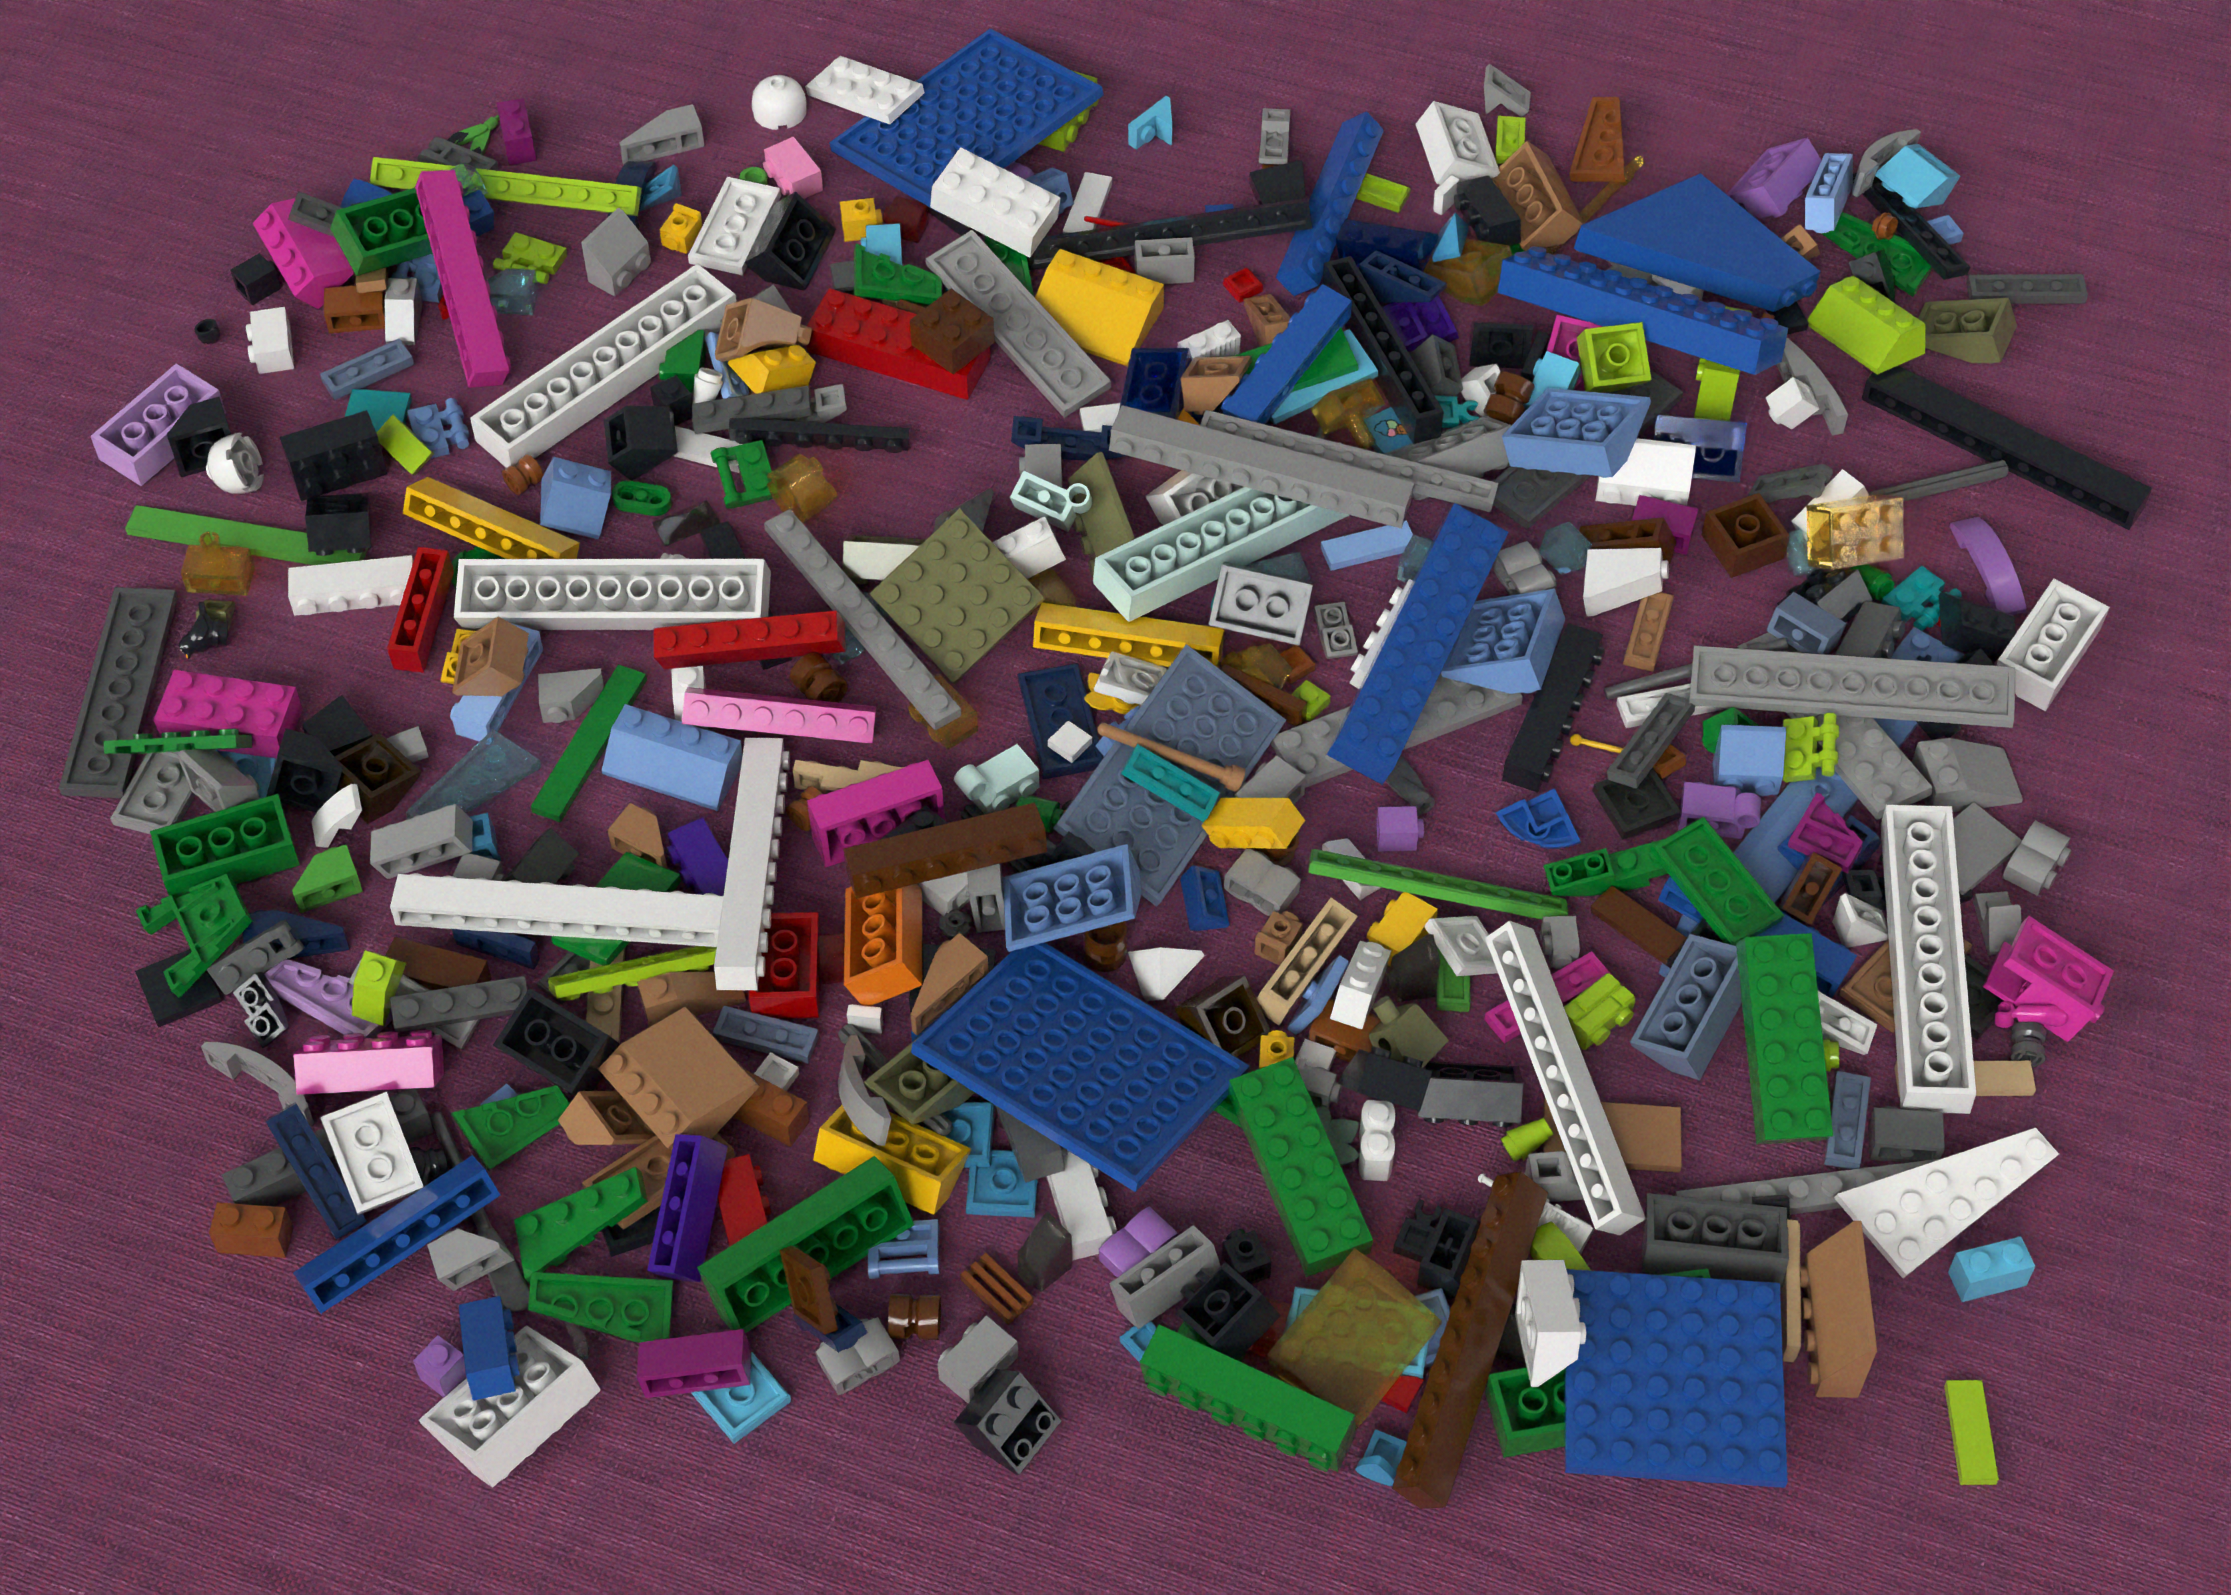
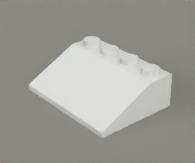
(505, 1429)

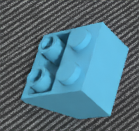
(1918, 177)

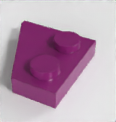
(1826, 835)

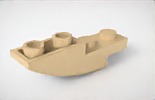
(833, 778)

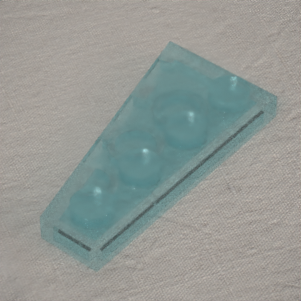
(478, 776)

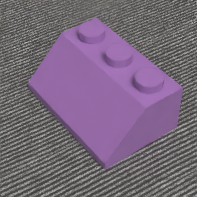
(1777, 178)

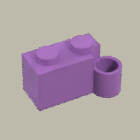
(1721, 806)

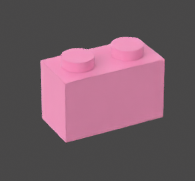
(792, 169)

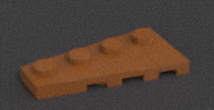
(1600, 146)

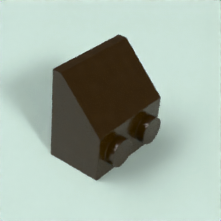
(380, 774)
(1225, 1015)

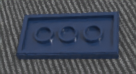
(1050, 701)

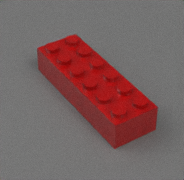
(880, 341)

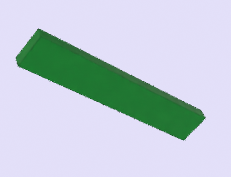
(587, 744)

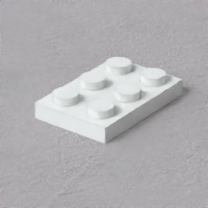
(372, 1153)

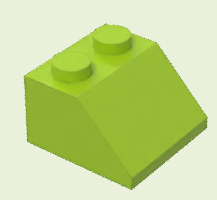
(1613, 357)

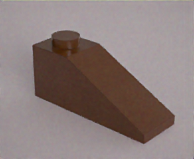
(1632, 535)

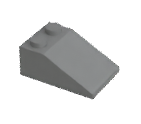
(1966, 774)

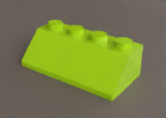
(1868, 325)

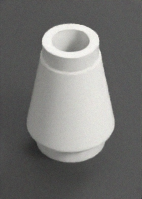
(706, 385)

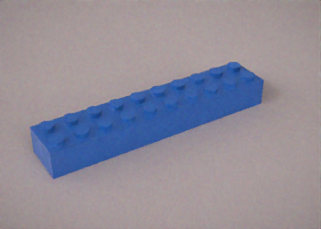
(1666, 316)
(1417, 644)

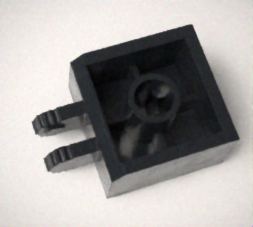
(1226, 1312)

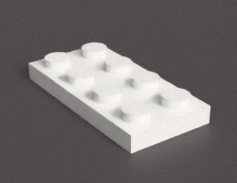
(865, 89)
(733, 225)

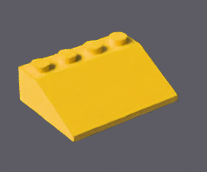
(1100, 305)

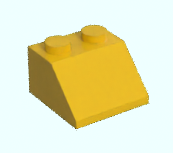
(775, 369)

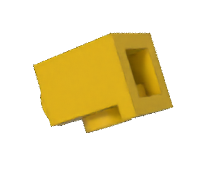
(681, 228)
(1275, 1048)

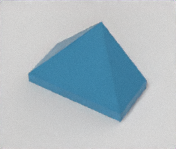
(662, 188)
(1451, 239)

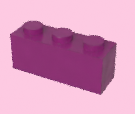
(694, 1363)

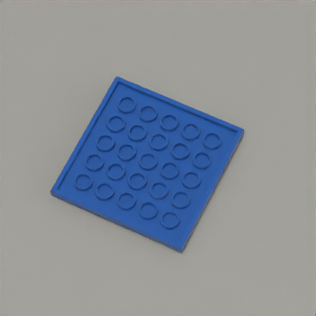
(1677, 1380)

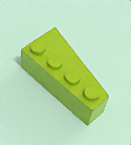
(1716, 388)

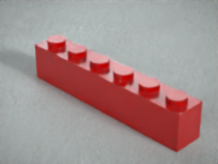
(749, 639)

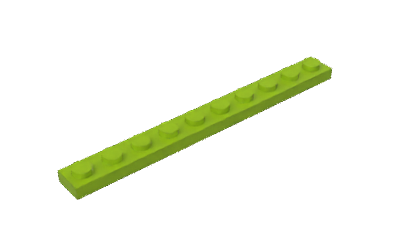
(519, 187)

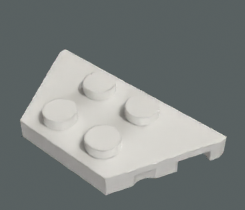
(1128, 678)

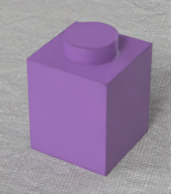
(1398, 828)
(440, 1366)

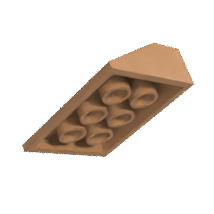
(679, 1078)
(1838, 1314)

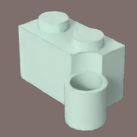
(1049, 500)
(999, 780)

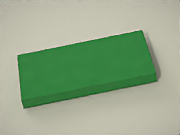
(1331, 363)
(629, 874)
(1716, 882)

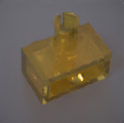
(1348, 409)
(217, 568)

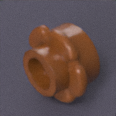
(1885, 226)

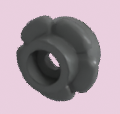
(951, 930)

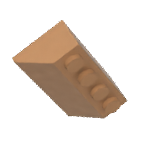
(1538, 198)

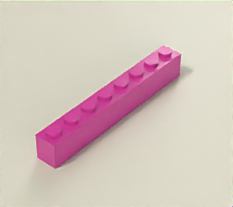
(462, 278)

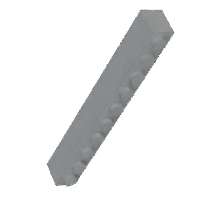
(1261, 466)

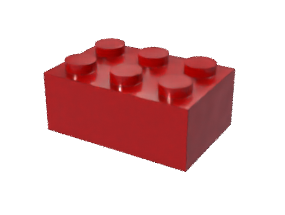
(791, 968)

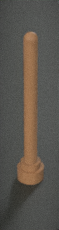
(1230, 776)

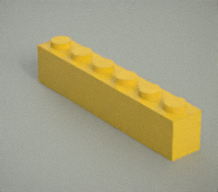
(484, 523)
(1101, 632)

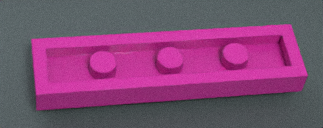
(1569, 983)

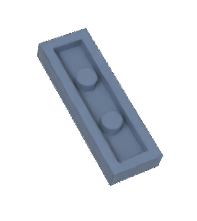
(367, 369)
(766, 1034)
(1848, 1120)

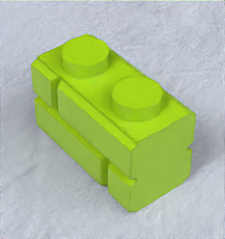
(1599, 1010)

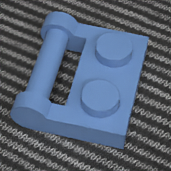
(917, 1240)

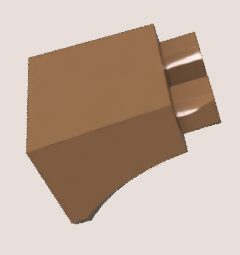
(758, 325)

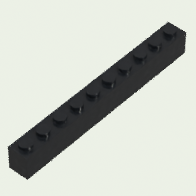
(1999, 438)

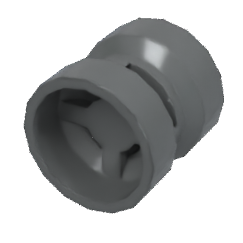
(2028, 1042)

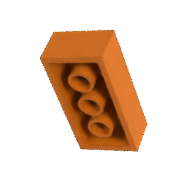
(883, 944)

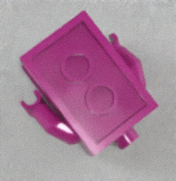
(2047, 982)

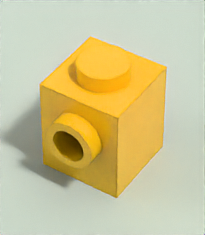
(856, 216)

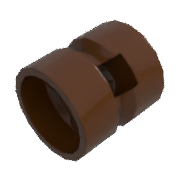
(1510, 395)
(817, 679)
(1106, 947)
(914, 1316)

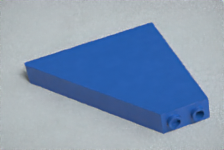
(1702, 241)

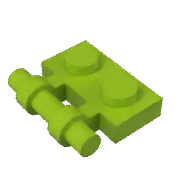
(534, 254)
(1801, 747)

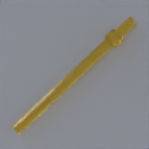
(1604, 195)

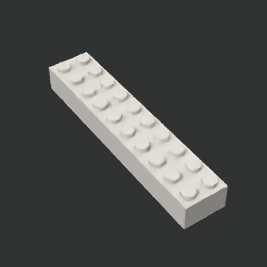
(600, 368)
(610, 592)
(1927, 959)

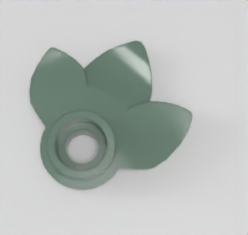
(1340, 1134)

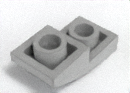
(1335, 631)

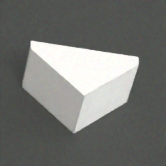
(1859, 922)

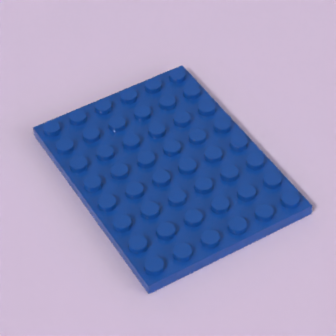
(982, 98)
(1081, 1062)

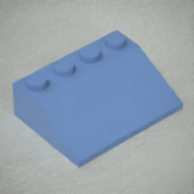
(1576, 432)
(1507, 642)
(1071, 897)

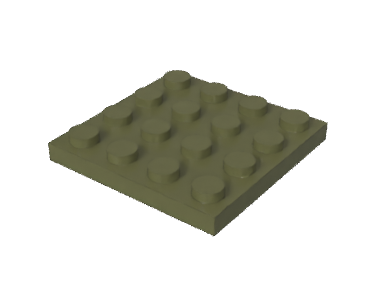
(957, 596)

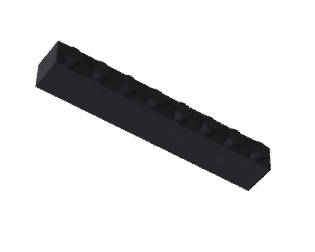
(1397, 372)

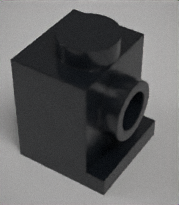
(1251, 1266)

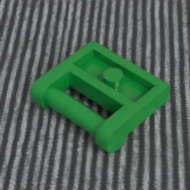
(753, 468)

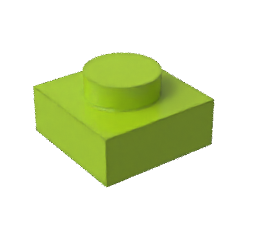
(1316, 699)

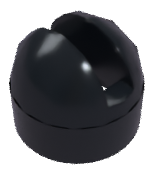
(207, 331)

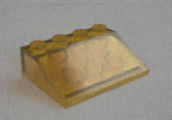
(1354, 1337)

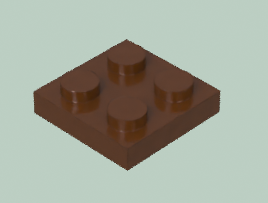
(809, 1289)

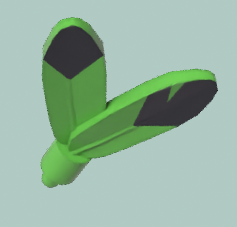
(479, 134)

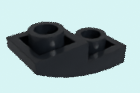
(264, 1009)

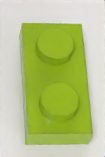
(1509, 137)

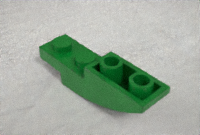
(1598, 871)

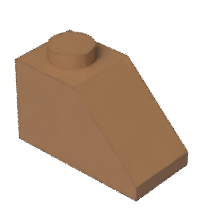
(639, 834)

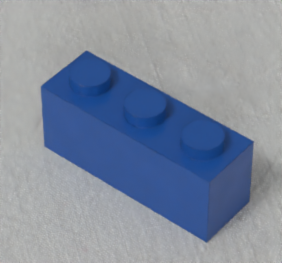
(488, 1347)

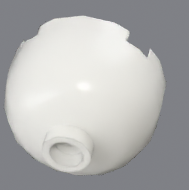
(778, 102)
(235, 464)

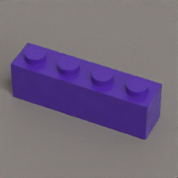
(699, 858)
(687, 1207)

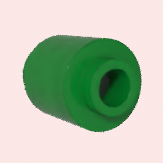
(1048, 810)

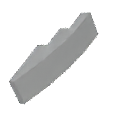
(1800, 366)

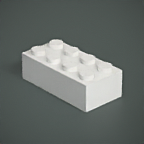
(995, 202)

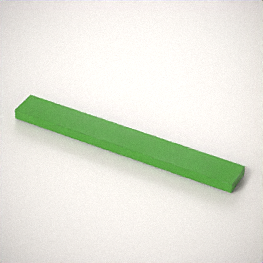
(261, 540)
(1436, 885)

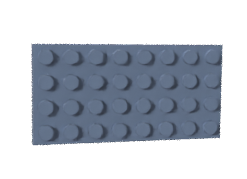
(1191, 711)

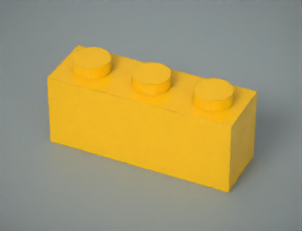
(1253, 823)

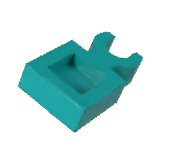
(1455, 412)

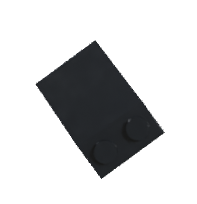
(338, 523)

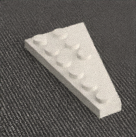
(1931, 1204)

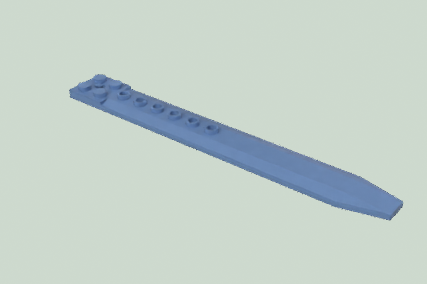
(1759, 848)

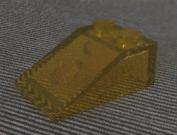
(1473, 275)

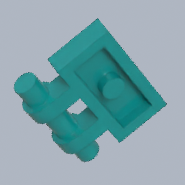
(1917, 592)

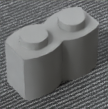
(1522, 570)
(2037, 857)
(1262, 883)
(867, 1358)

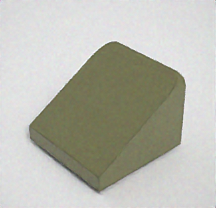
(219, 609)

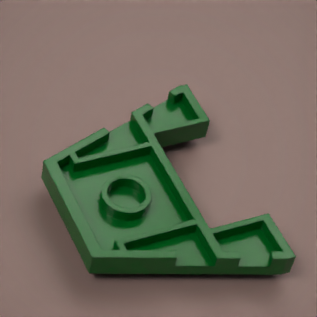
(210, 921)

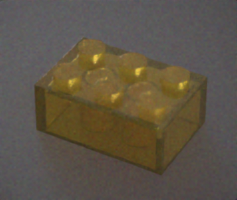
(1855, 531)

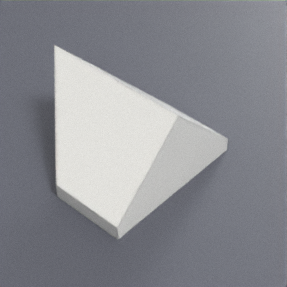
(1162, 969)

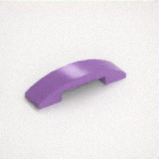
(1992, 563)

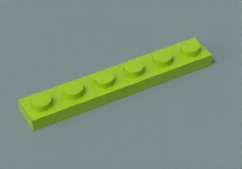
(603, 978)

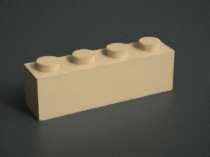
(1305, 960)

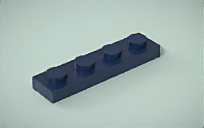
(315, 1170)

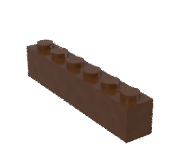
(945, 850)

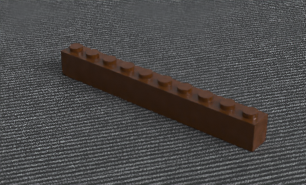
(1470, 1342)

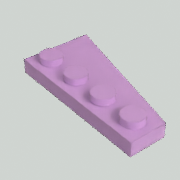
(321, 997)

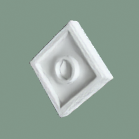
(1463, 944)

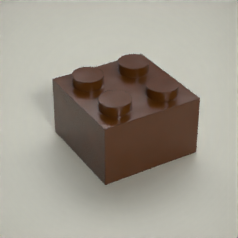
(952, 331)
(1745, 535)

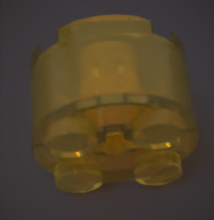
(801, 487)

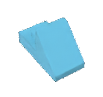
(1153, 122)

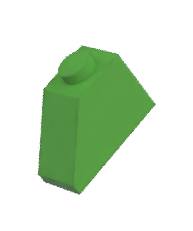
(327, 879)

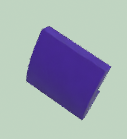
(1419, 321)

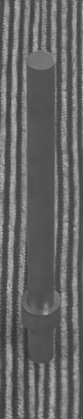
(1678, 673)

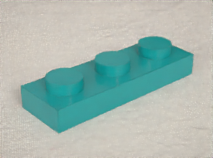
(1170, 783)

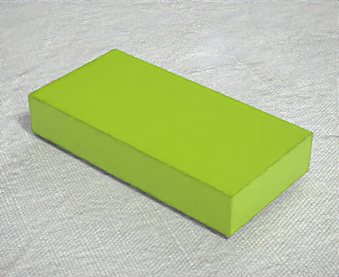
(1383, 193)

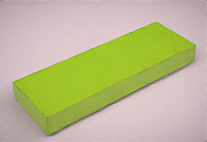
(1971, 1432)

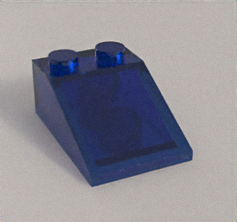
(1155, 380)

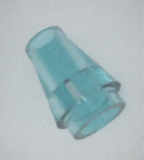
(1798, 554)

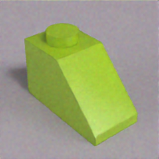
(374, 985)

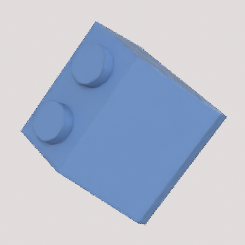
(574, 497)
(1750, 758)

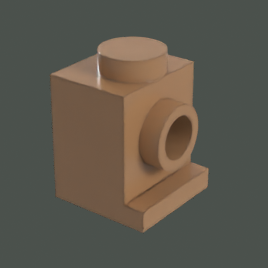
(1801, 242)
(1278, 937)

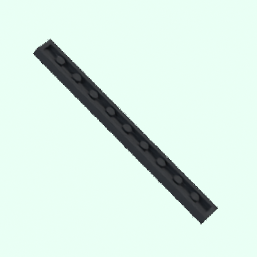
(1203, 228)

